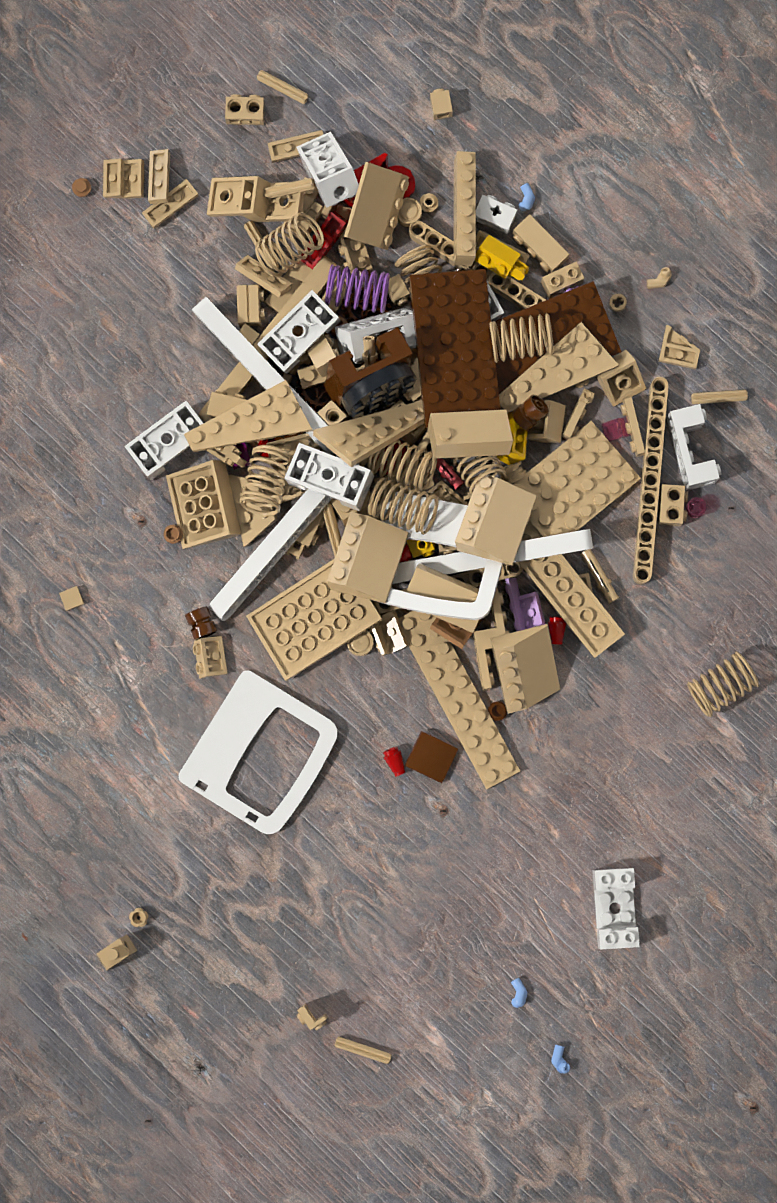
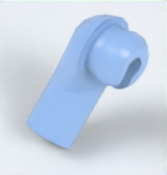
(528, 199)
(521, 993)
(558, 1061)

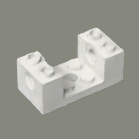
(329, 169)
(351, 334)
(287, 348)
(680, 423)
(148, 447)
(347, 484)
(615, 929)

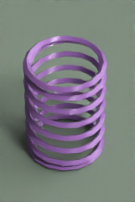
(358, 285)

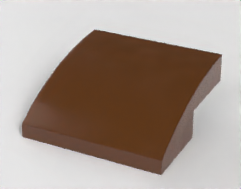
(431, 757)

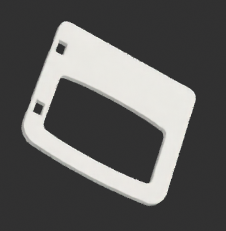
(444, 531)
(231, 733)

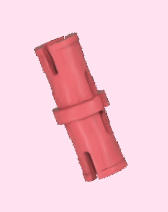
(456, 481)

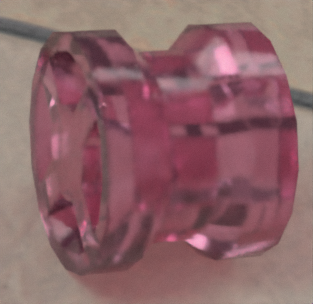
(698, 505)

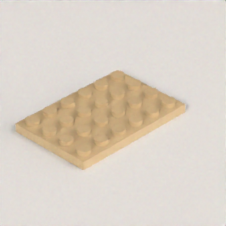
(577, 481)
(310, 622)

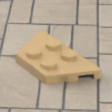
(250, 523)

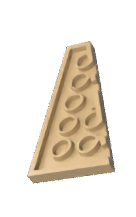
(573, 361)
(257, 419)
(368, 434)

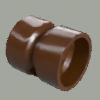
(530, 412)
(201, 623)

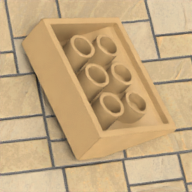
(376, 206)
(204, 504)
(495, 520)
(367, 558)
(525, 667)

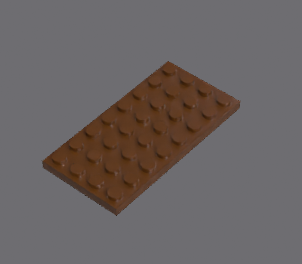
(565, 313)
(454, 342)

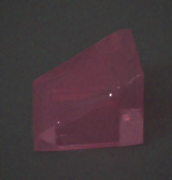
(615, 429)

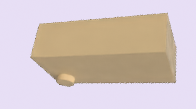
(470, 434)
(437, 585)

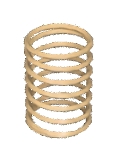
(276, 246)
(401, 262)
(523, 335)
(389, 465)
(500, 468)
(269, 499)
(373, 512)
(695, 686)

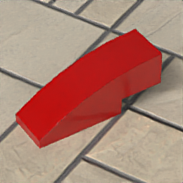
(332, 230)

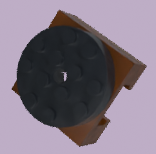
(375, 385)

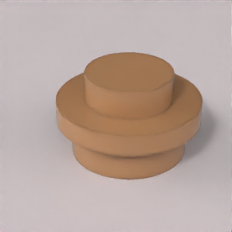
(81, 187)
(173, 534)

